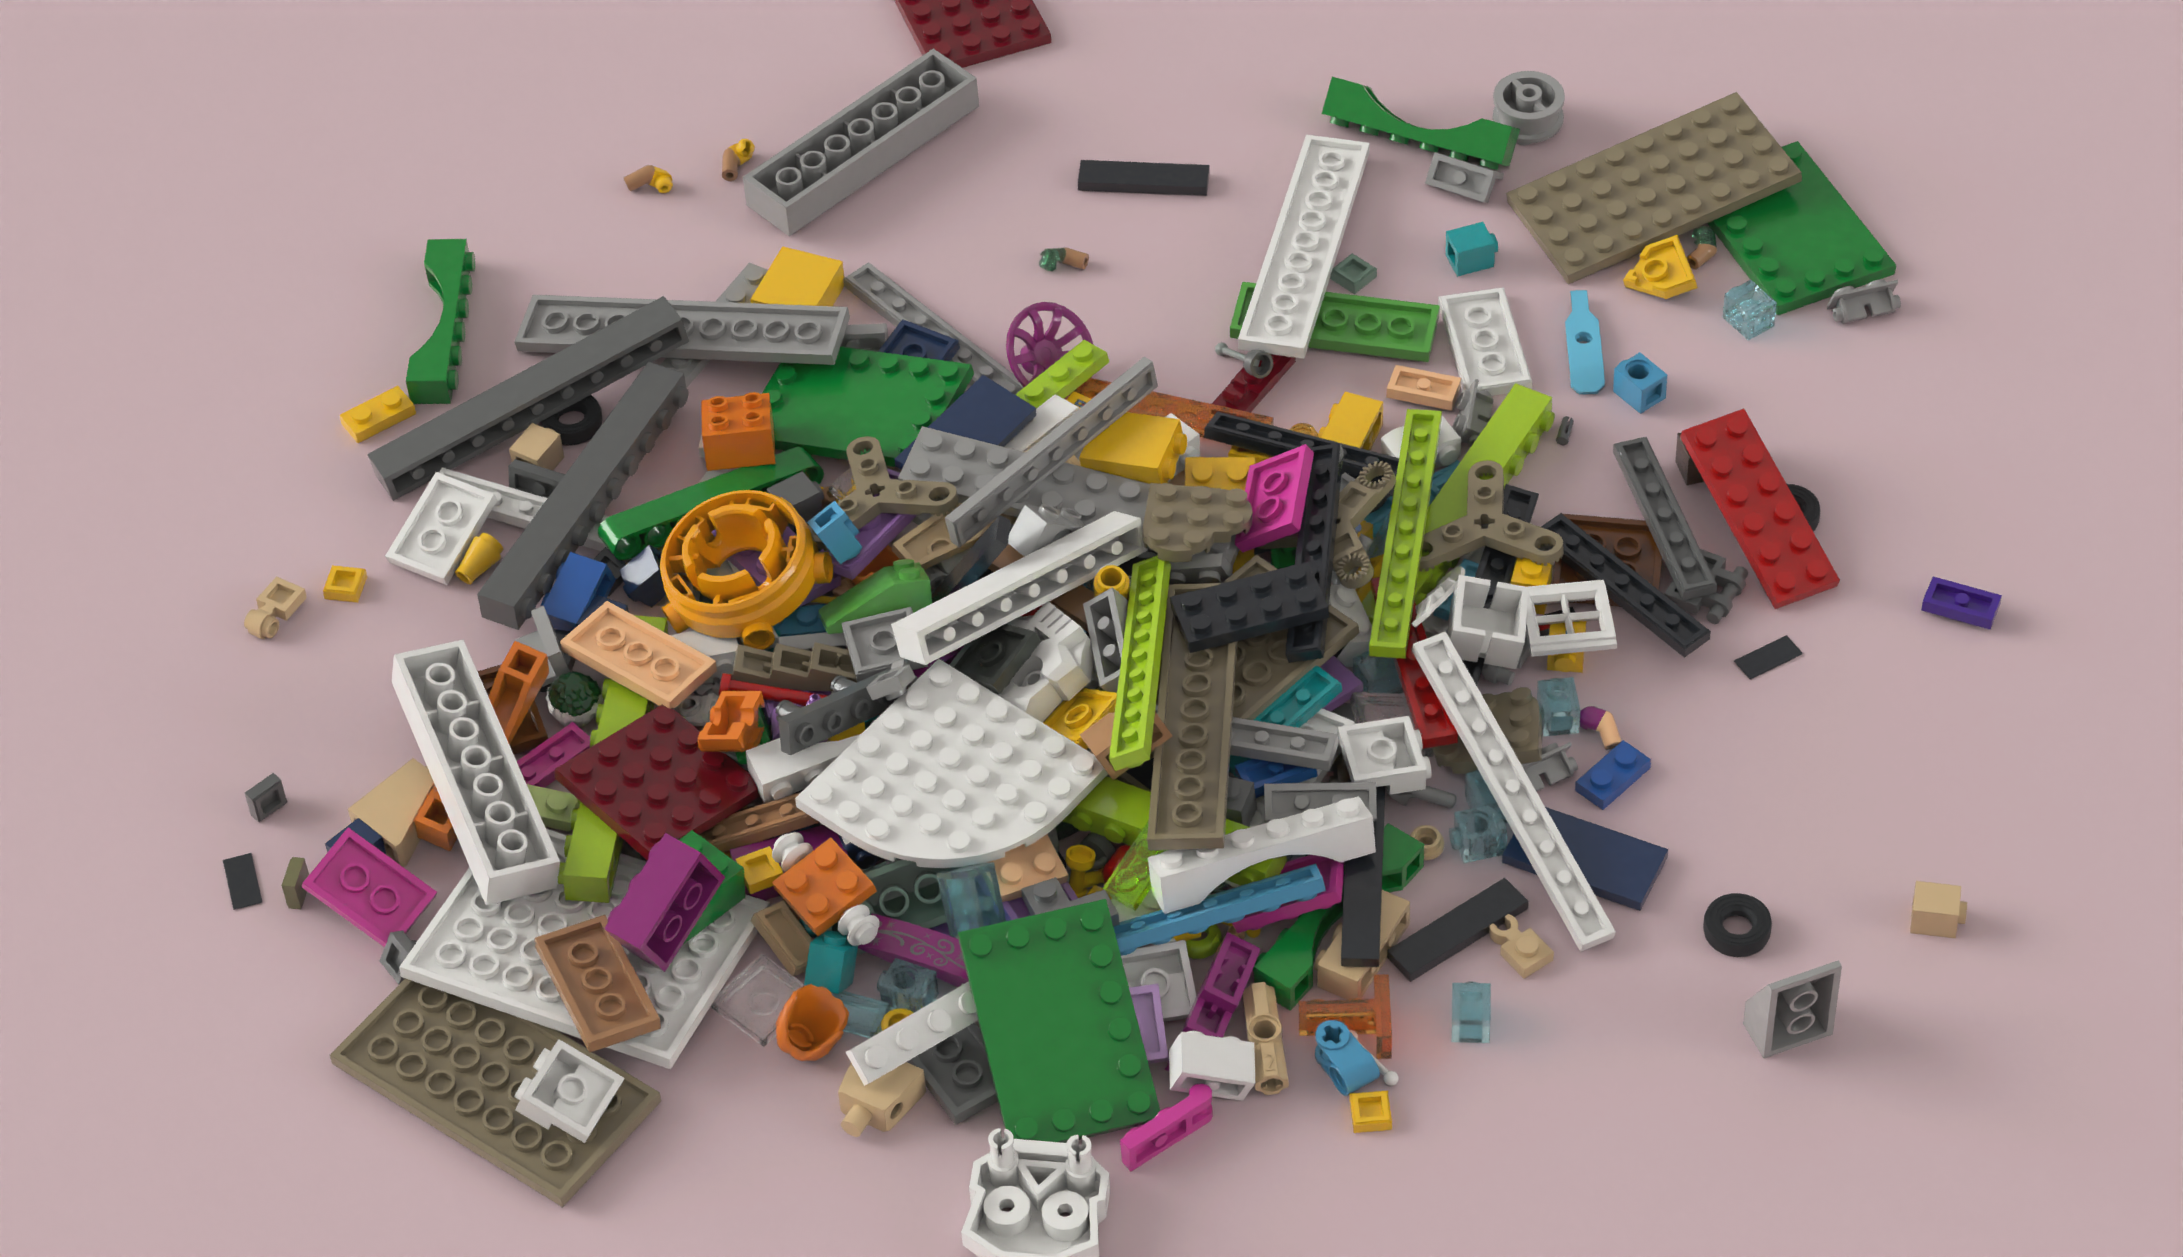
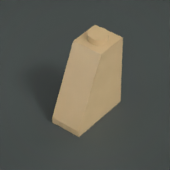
(393, 808)

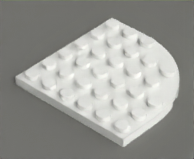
(951, 777)

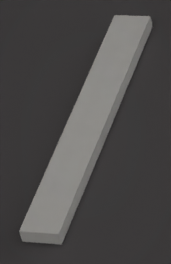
(897, 304)
(1051, 452)

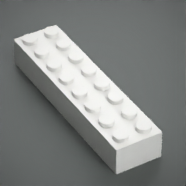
(475, 772)

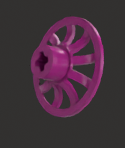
(1041, 349)

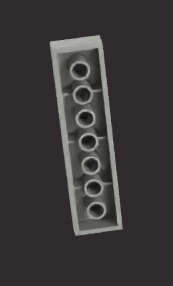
(861, 142)

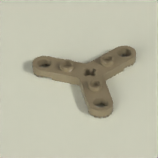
(895, 495)
(1355, 504)
(1503, 533)

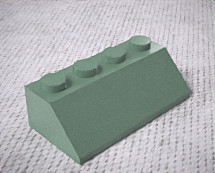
(905, 894)

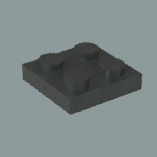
(996, 656)

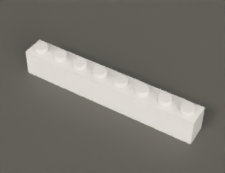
(1018, 588)

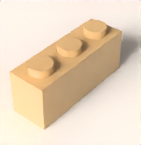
(1354, 981)

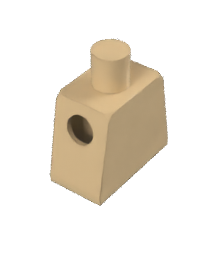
(881, 1101)

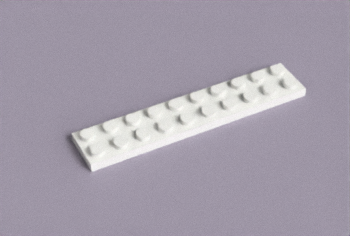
(1304, 247)

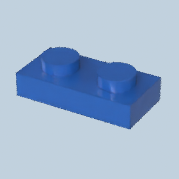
(1269, 772)
(1613, 775)

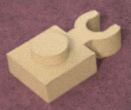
(1523, 950)

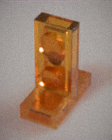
(1359, 1015)

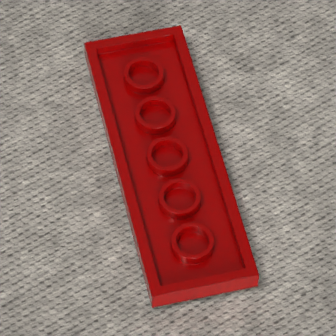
(1759, 508)

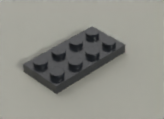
(1249, 607)

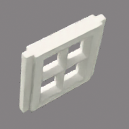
(1571, 641)

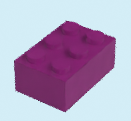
(664, 902)

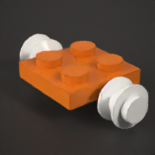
(825, 888)

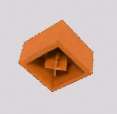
(738, 431)

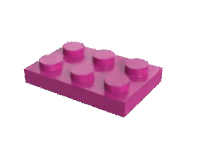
(1277, 497)
(1332, 874)
(368, 888)

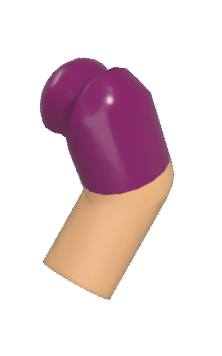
(1603, 722)

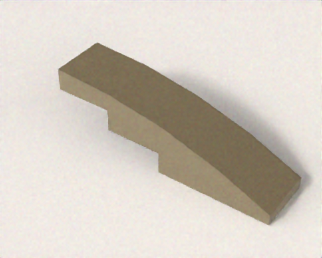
(793, 667)

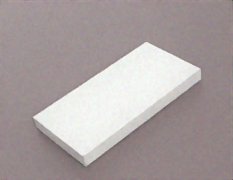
(1484, 340)

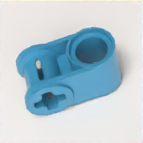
(1344, 1057)

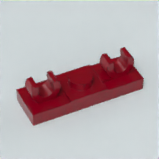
(1247, 391)

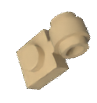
(277, 600)

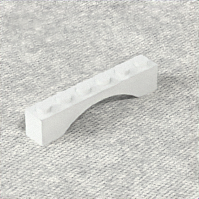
(784, 774)
(1332, 831)

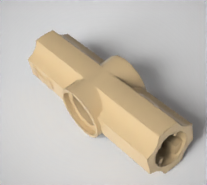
(1261, 1023)

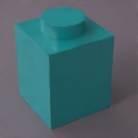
(1470, 248)
(831, 962)

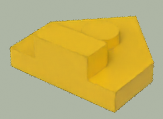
(1662, 270)

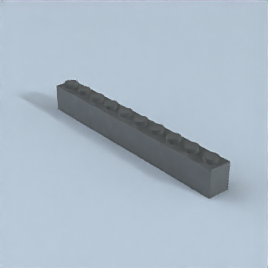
(528, 397)
(583, 495)

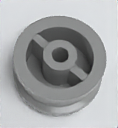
(1530, 103)

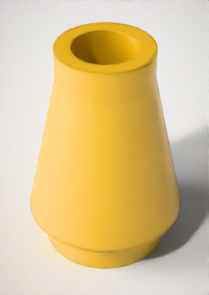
(479, 557)

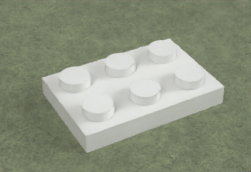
(441, 528)

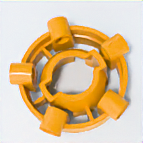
(739, 607)

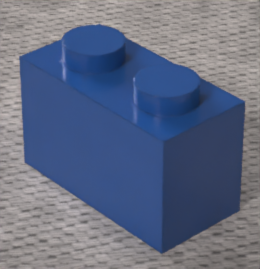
(575, 588)

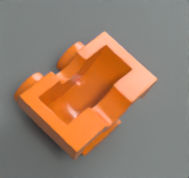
(733, 723)

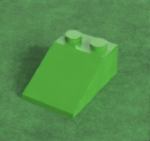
(884, 591)

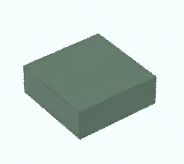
(1353, 273)

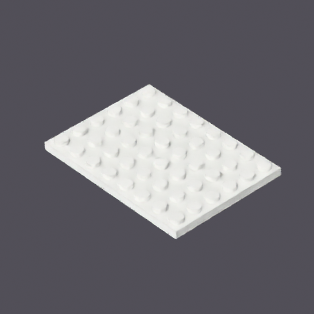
(493, 959)

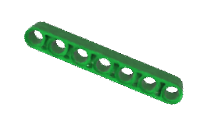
(653, 521)

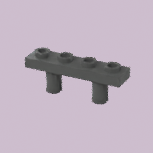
(829, 716)

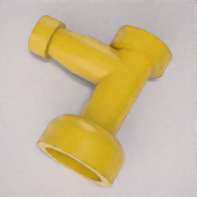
(1079, 860)

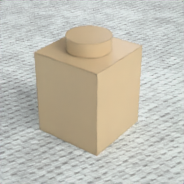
(538, 447)
(1937, 909)

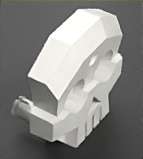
(1056, 667)
(1038, 1185)

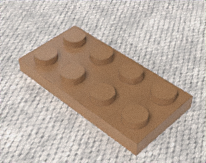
(597, 984)

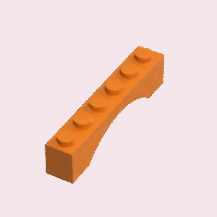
(511, 697)

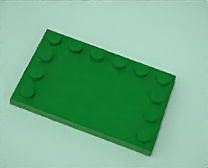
(1803, 240)
(861, 397)
(1059, 1024)

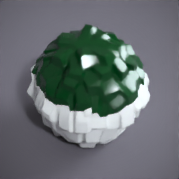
(574, 698)

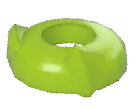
(1207, 946)

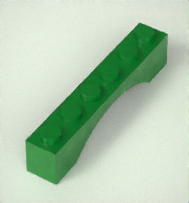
(1481, 139)
(433, 367)
(1292, 957)

